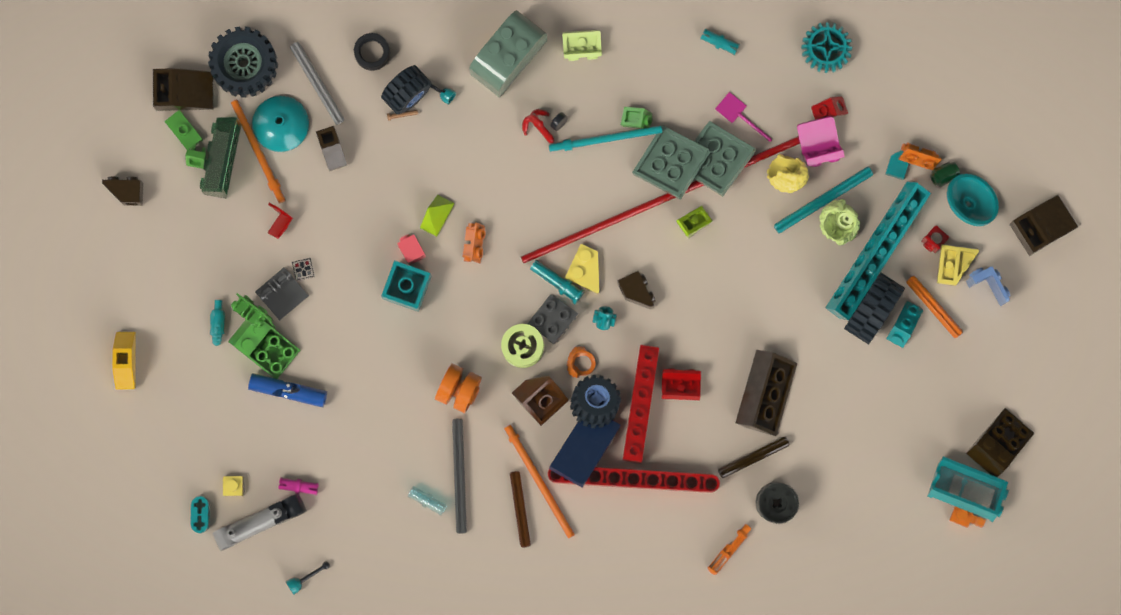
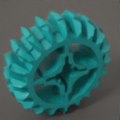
(819, 47)

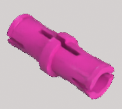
(298, 486)

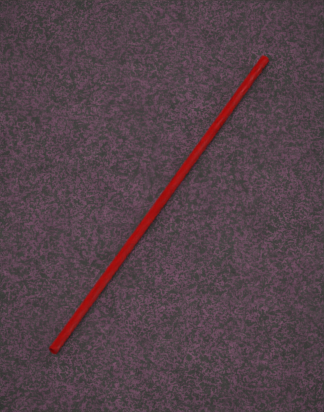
(645, 206)

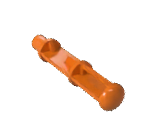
(729, 550)

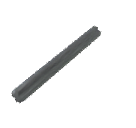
(459, 476)

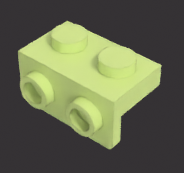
(582, 44)

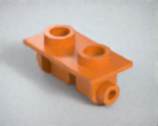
(926, 158)
(475, 234)

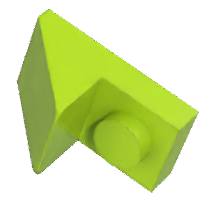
(694, 221)

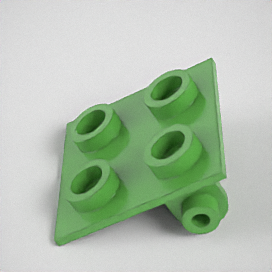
(251, 312)

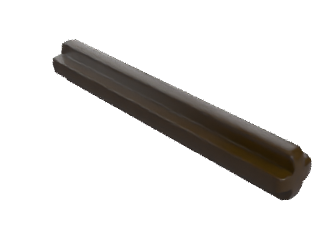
(753, 457)

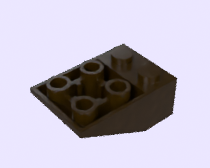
(182, 90)
(1043, 225)
(1000, 443)

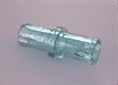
(427, 500)

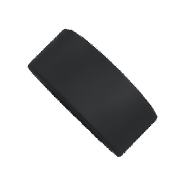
(368, 65)

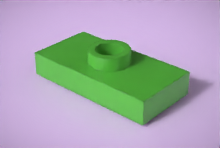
(183, 130)

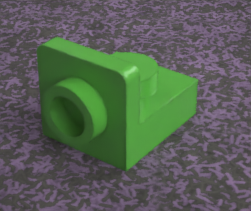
(636, 118)

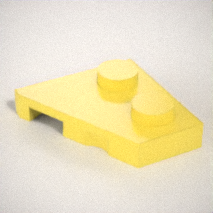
(954, 263)
(585, 269)

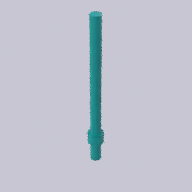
(569, 145)

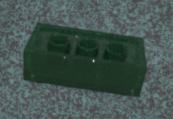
(221, 157)

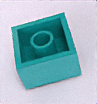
(406, 286)

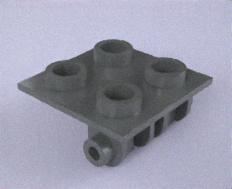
(281, 293)
(553, 319)

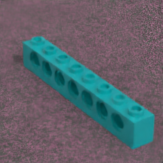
(877, 250)

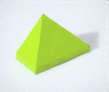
(436, 215)

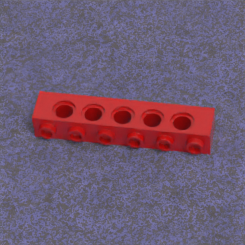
(640, 404)

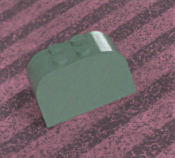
(507, 53)

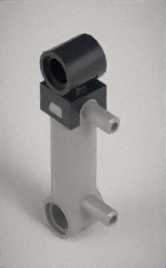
(259, 522)

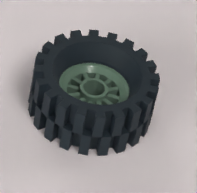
(243, 41)
(874, 308)

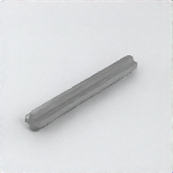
(317, 83)

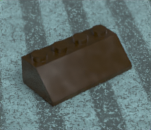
(766, 392)

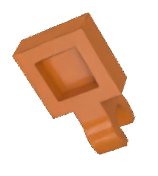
(964, 517)

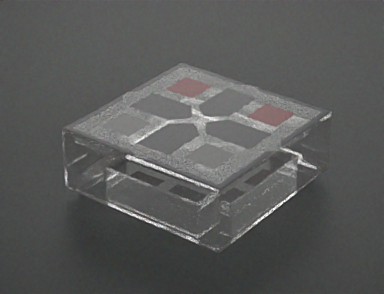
(303, 269)

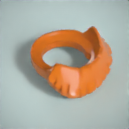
(577, 352)

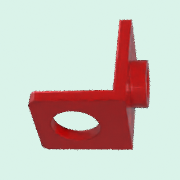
(829, 108)
(281, 223)
(929, 244)

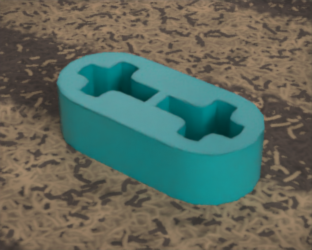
(205, 511)

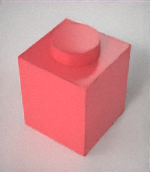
(411, 249)

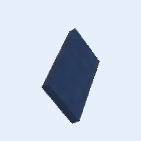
(583, 451)

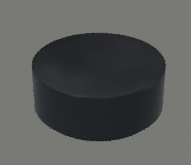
(558, 122)

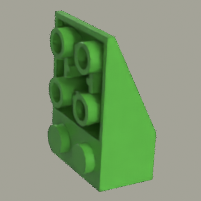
(264, 347)

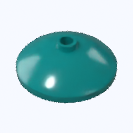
(281, 136)
(972, 200)

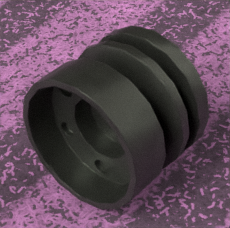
(788, 503)

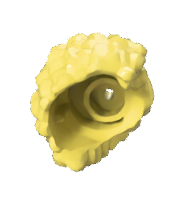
(787, 174)

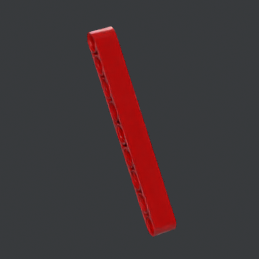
(643, 482)

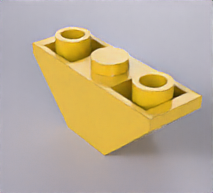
(124, 360)

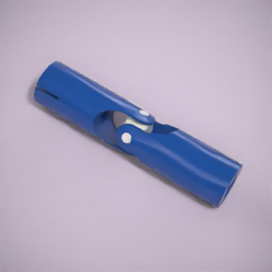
(284, 389)

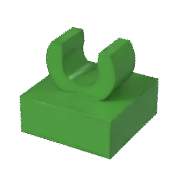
(195, 158)

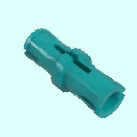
(719, 41)

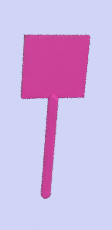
(732, 107)

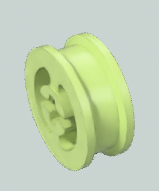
(516, 360)

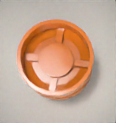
(464, 390)

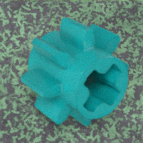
(604, 318)

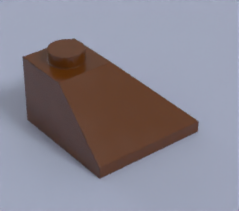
(540, 398)

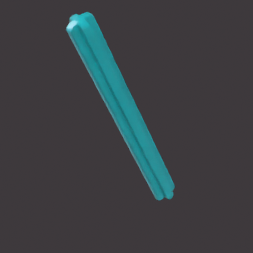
(822, 200)

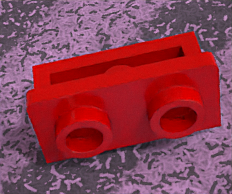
(681, 384)

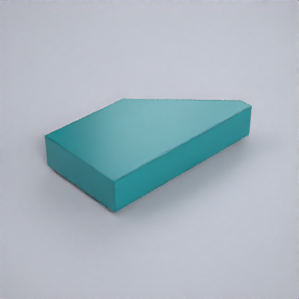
(896, 167)

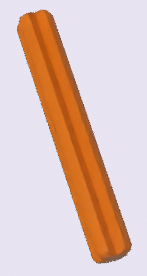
(934, 306)

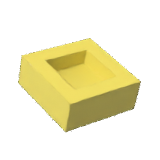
(232, 485)

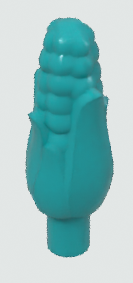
(217, 322)

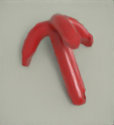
(533, 117)

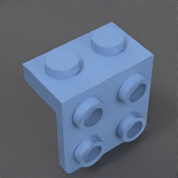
(993, 278)

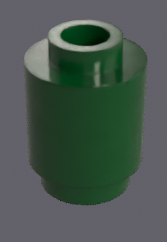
(944, 174)

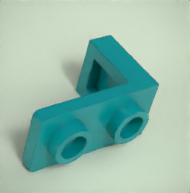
(905, 324)

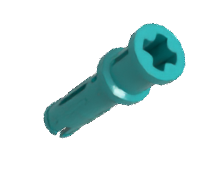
(564, 286)

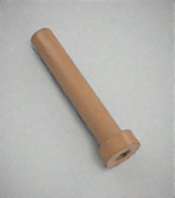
(408, 113)

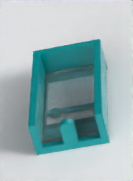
(968, 489)

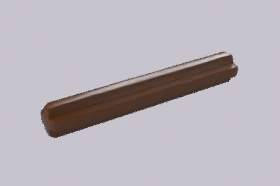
(520, 509)

